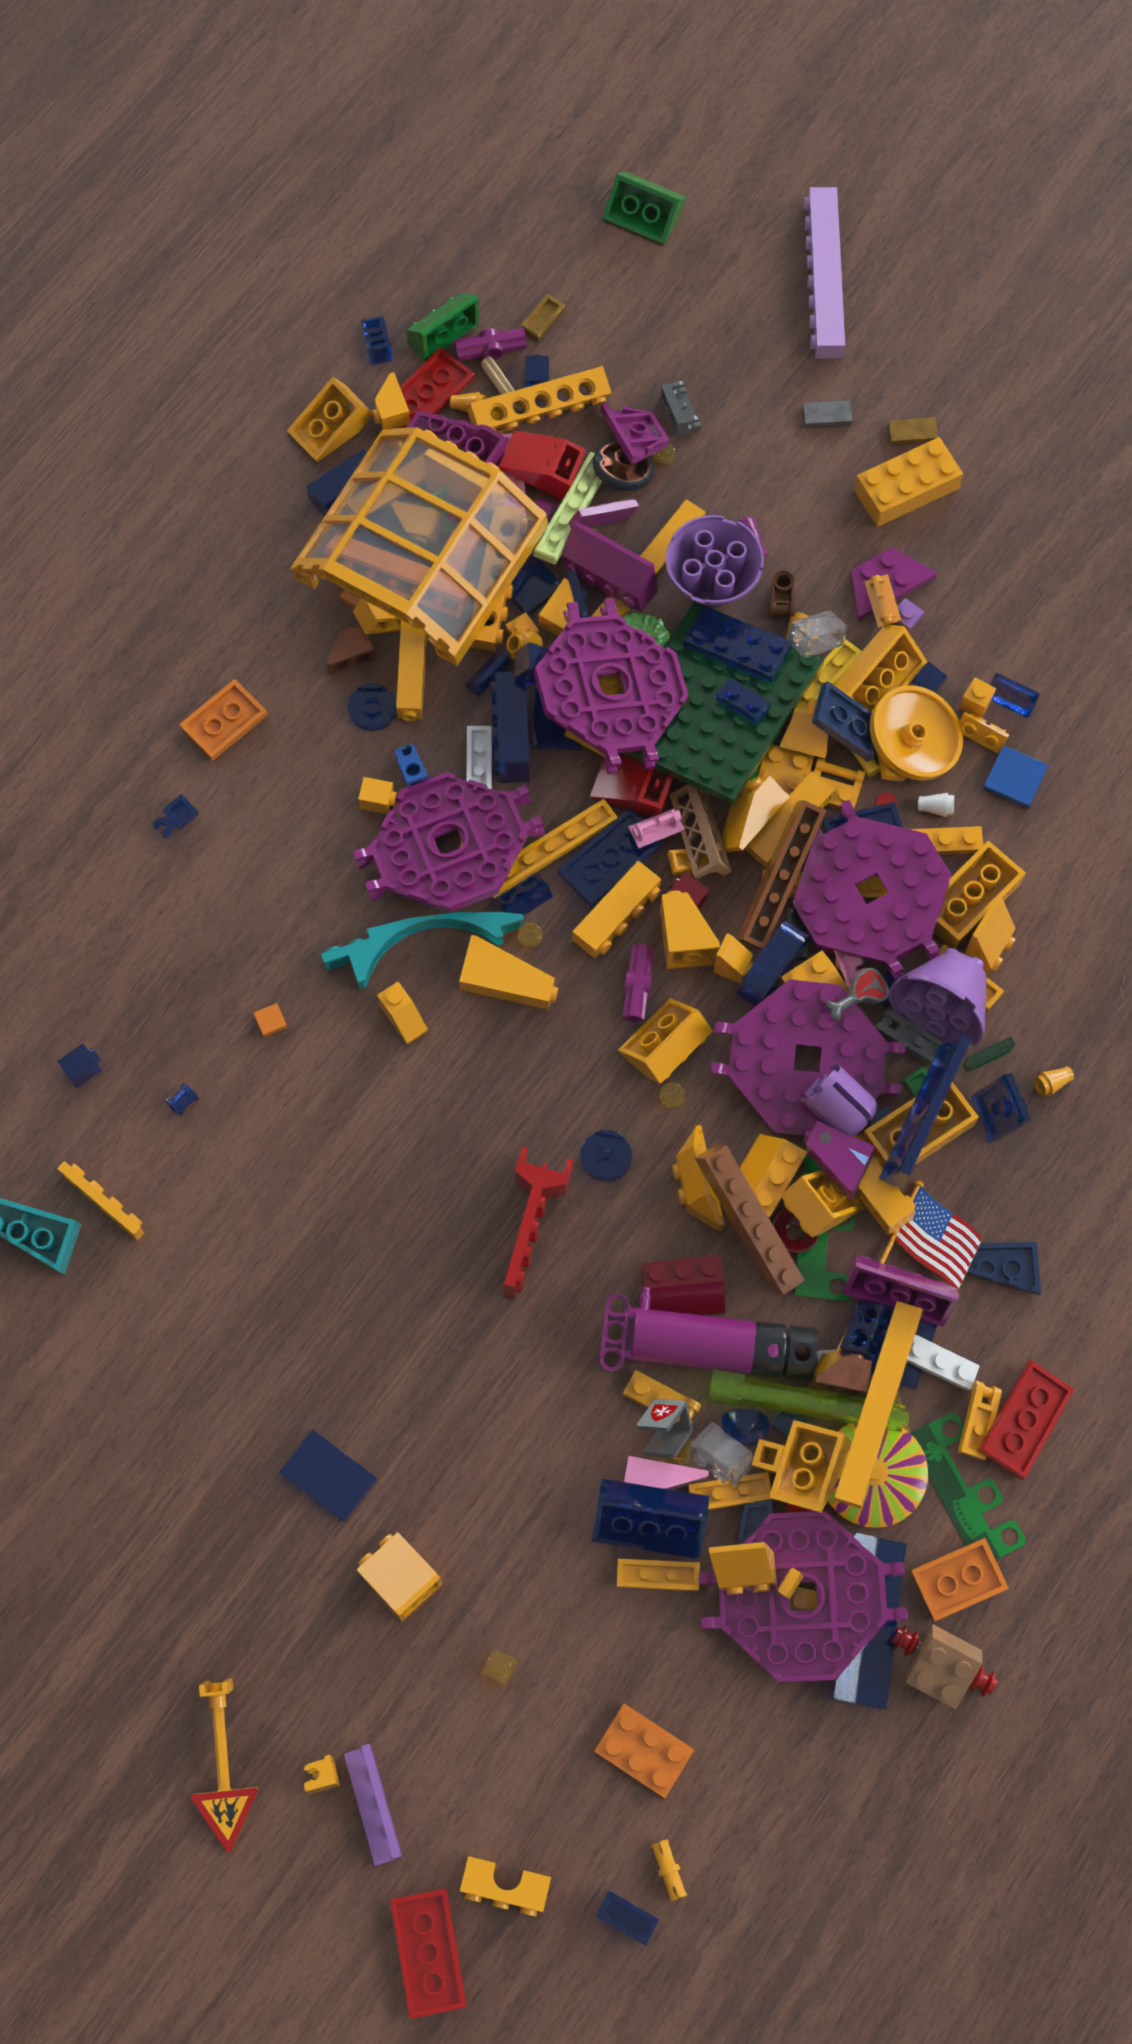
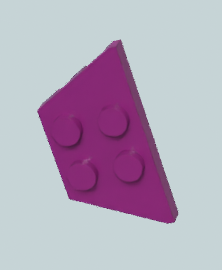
(635, 431)
(903, 572)

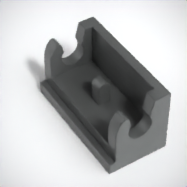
(679, 408)

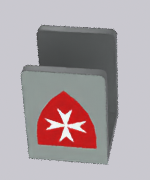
(669, 1434)

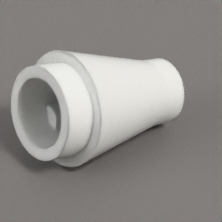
(937, 804)

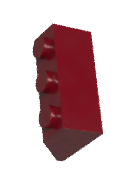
(686, 1285)

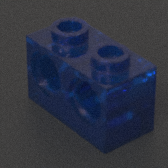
(867, 1330)

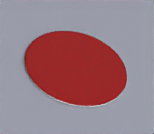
(885, 798)

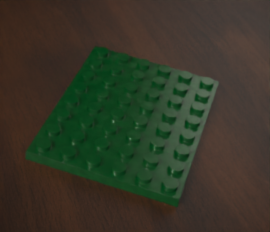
(711, 742)

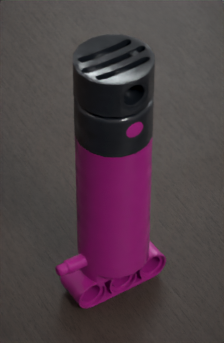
(707, 1342)

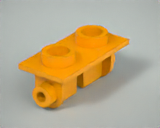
(882, 600)
(986, 735)

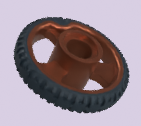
(621, 471)

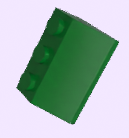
(643, 207)
(444, 325)

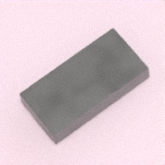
(827, 414)

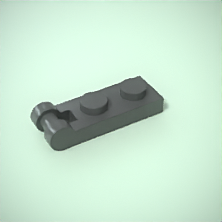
(918, 1041)

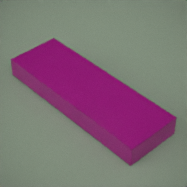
(605, 513)

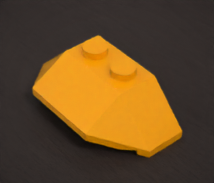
(695, 1189)

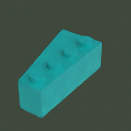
(39, 1233)

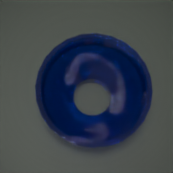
(746, 1425)

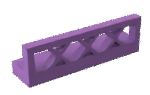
(373, 1805)

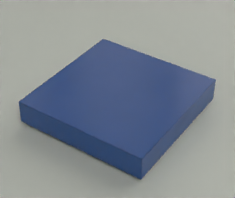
(1015, 777)

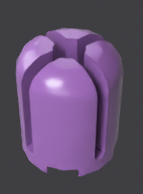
(840, 1101)

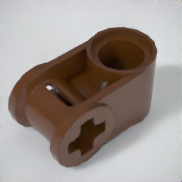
(782, 599)

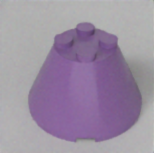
(714, 560)
(944, 997)

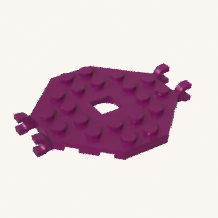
(604, 647)
(489, 834)
(889, 925)
(766, 1048)
(848, 1595)

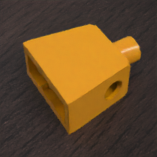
(804, 735)

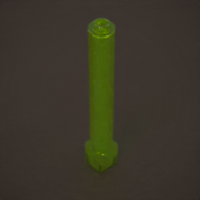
(738, 1390)

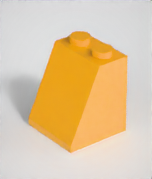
(685, 933)
(399, 1575)

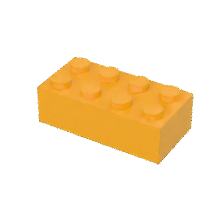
(908, 481)
(973, 892)
(951, 1121)

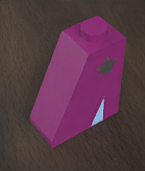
(839, 1156)

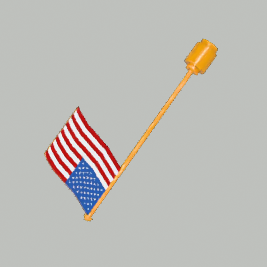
(934, 1240)

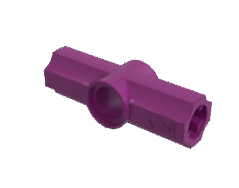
(490, 344)
(638, 983)

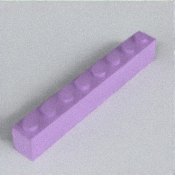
(825, 273)

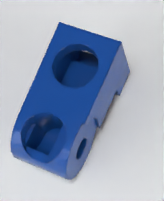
(410, 765)

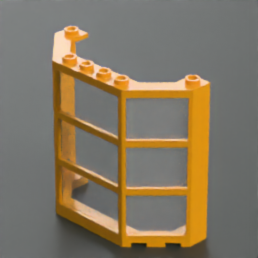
(425, 537)

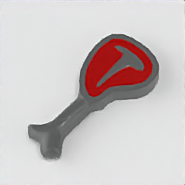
(865, 987)

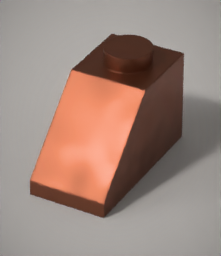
(350, 650)
(846, 1377)

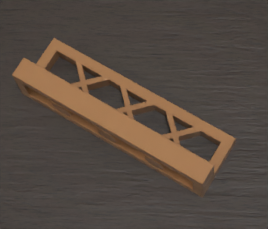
(708, 830)

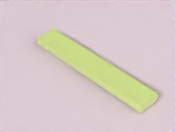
(578, 496)

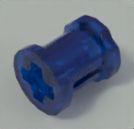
(174, 1104)

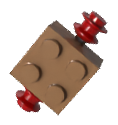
(943, 1665)

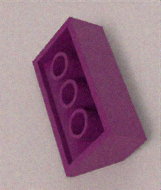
(609, 567)
(888, 1284)

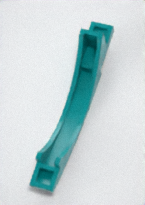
(366, 953)

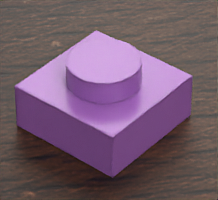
(909, 614)

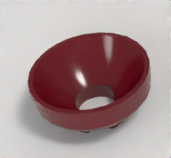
(782, 1223)

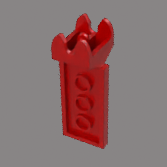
(541, 1185)

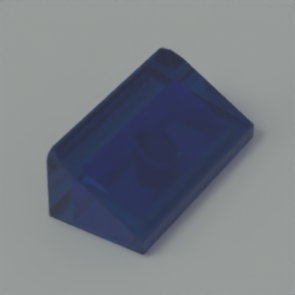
(486, 673)
(1014, 695)
(525, 896)

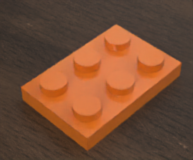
(223, 719)
(959, 1580)
(644, 1751)

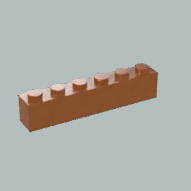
(781, 874)
(749, 1219)

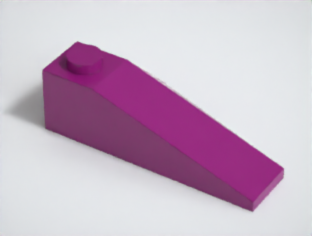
(478, 439)

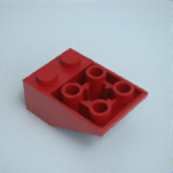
(542, 461)
(633, 787)

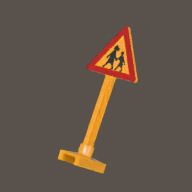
(225, 1808)

